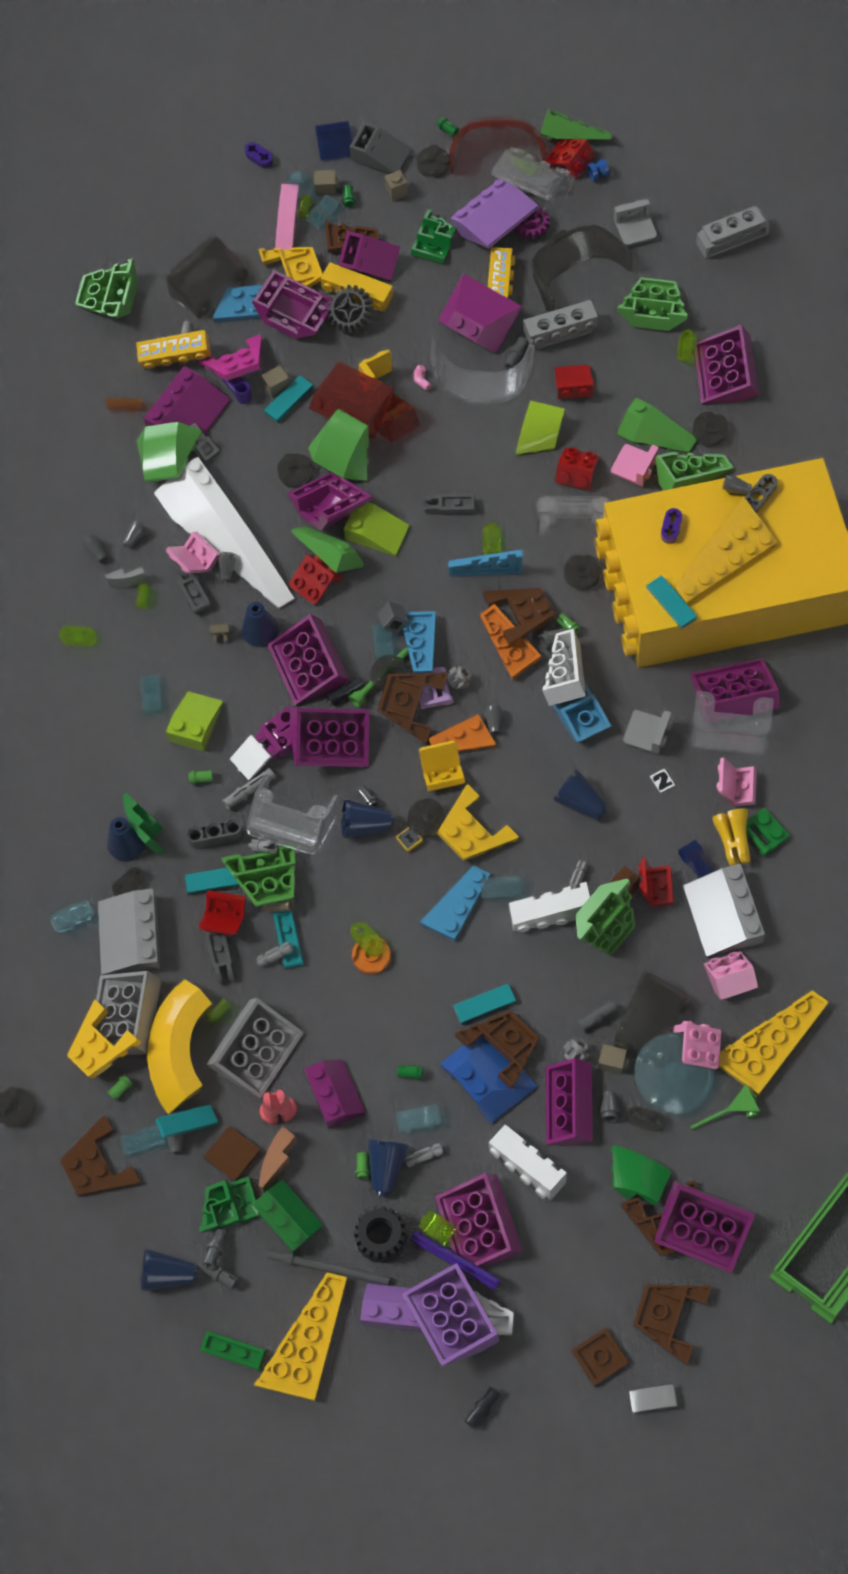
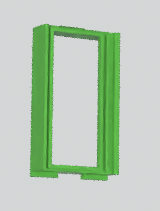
(838, 1294)

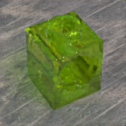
(436, 1227)

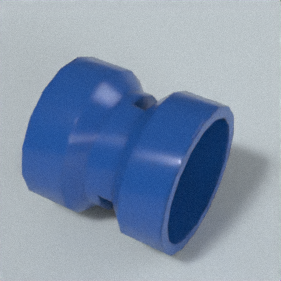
(598, 169)

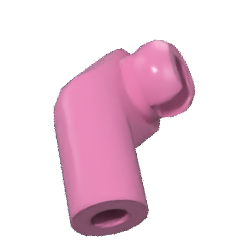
(419, 377)

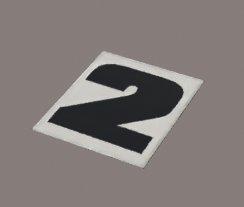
(662, 780)

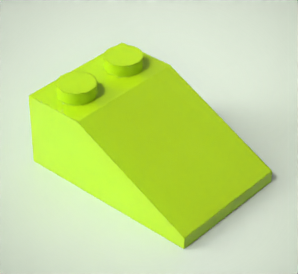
(376, 529)
(194, 721)

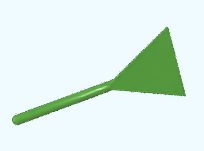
(743, 1102)

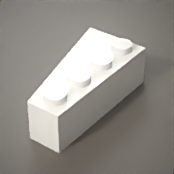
(565, 672)
(548, 909)
(527, 1163)

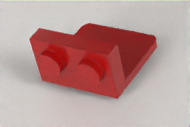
(573, 154)
(573, 381)
(576, 468)
(313, 578)
(656, 884)
(223, 913)

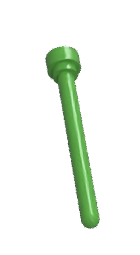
(358, 698)

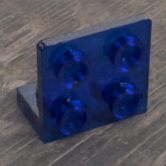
(334, 140)

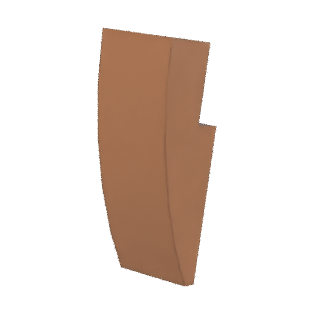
(276, 1158)

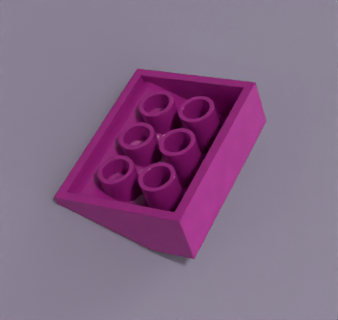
(726, 367)
(188, 401)
(308, 660)
(737, 686)
(330, 737)
(480, 1220)
(703, 1226)

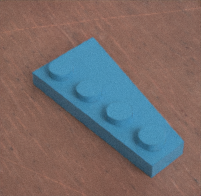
(491, 564)
(420, 640)
(455, 907)

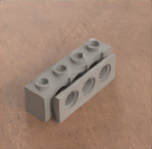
(732, 231)
(561, 324)

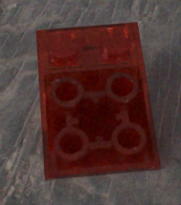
(398, 419)

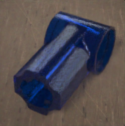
(694, 856)

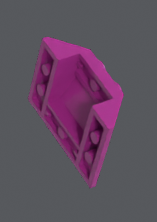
(291, 306)
(479, 313)
(328, 500)

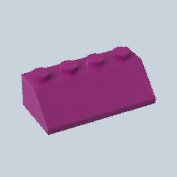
(569, 1103)

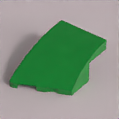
(433, 239)
(143, 823)
(637, 1175)
(228, 1204)

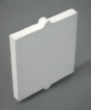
(250, 757)

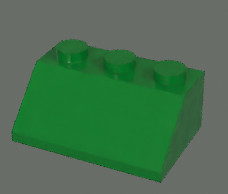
(286, 1216)

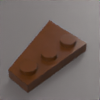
(336, 235)

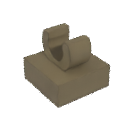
(219, 629)

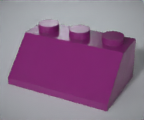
(334, 1092)

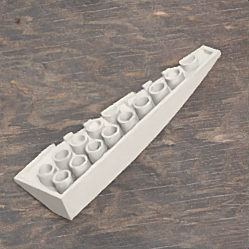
(202, 507)

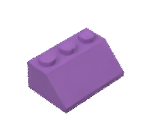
(387, 1308)

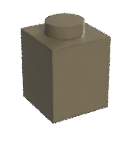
(325, 182)
(396, 185)
(276, 380)
(613, 1059)

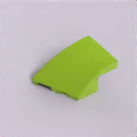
(540, 428)

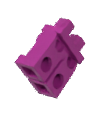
(277, 734)

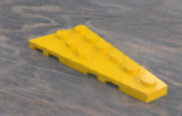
(734, 545)
(765, 1048)
(303, 1352)

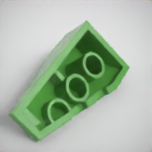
(560, 127)
(650, 426)
(686, 470)
(332, 551)

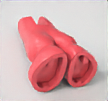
(277, 1104)

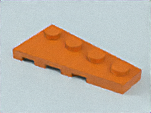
(515, 658)

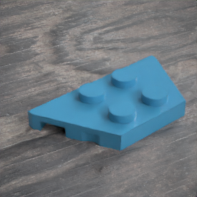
(237, 304)

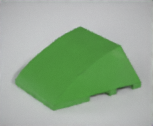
(109, 290)
(653, 305)
(342, 447)
(165, 449)
(265, 876)
(606, 917)

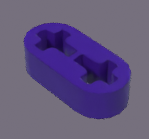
(260, 153)
(668, 525)

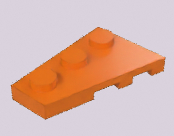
(468, 735)

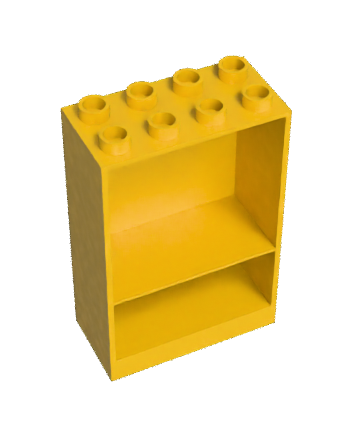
(779, 594)

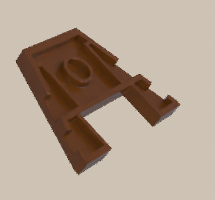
(528, 606)
(402, 697)
(509, 1037)
(88, 1168)
(648, 1225)
(660, 1313)

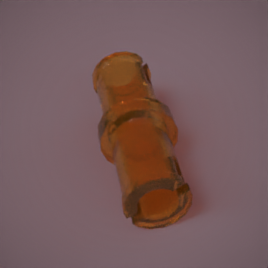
(124, 403)

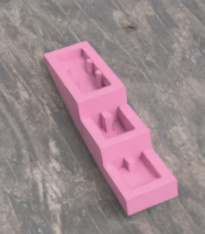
(287, 216)

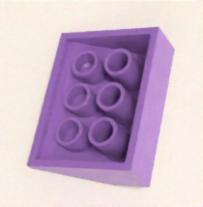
(493, 213)
(451, 1316)

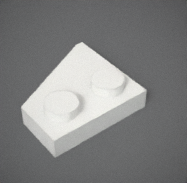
(500, 1317)

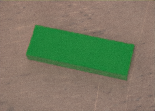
(233, 1350)

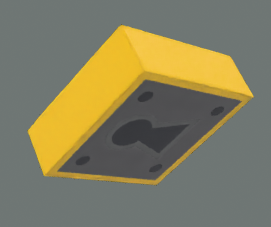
(409, 839)

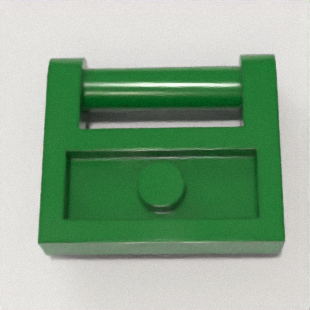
(769, 829)

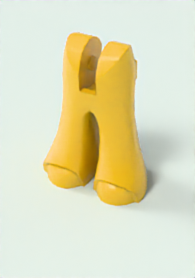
(739, 847)

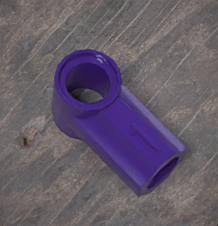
(240, 389)

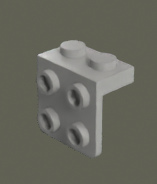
(634, 222)
(648, 731)

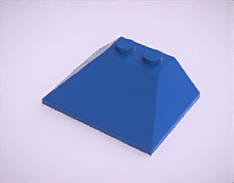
(478, 1073)

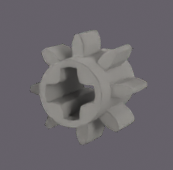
(459, 677)
(576, 1049)

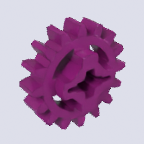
(532, 225)

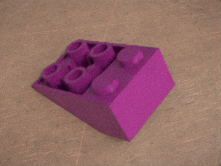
(369, 255)

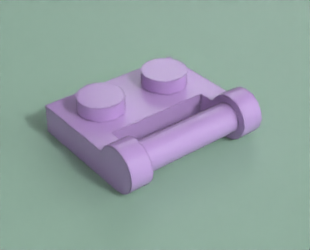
(429, 695)

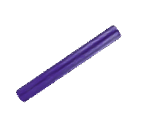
(453, 1258)

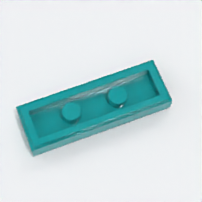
(288, 398)
(671, 602)
(210, 880)
(287, 932)
(484, 1003)
(186, 1121)

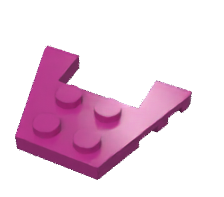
(236, 364)

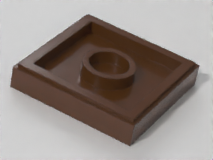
(232, 1153)
(600, 1357)

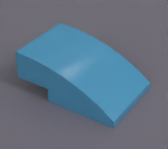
(582, 716)

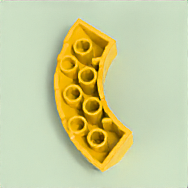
(170, 1045)

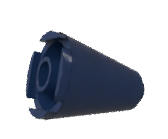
(258, 625)
(581, 797)
(364, 819)
(123, 841)
(385, 1164)
(165, 1271)

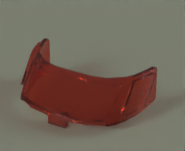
(495, 122)

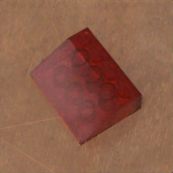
(353, 394)

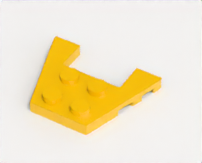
(298, 263)
(466, 834)
(92, 1050)

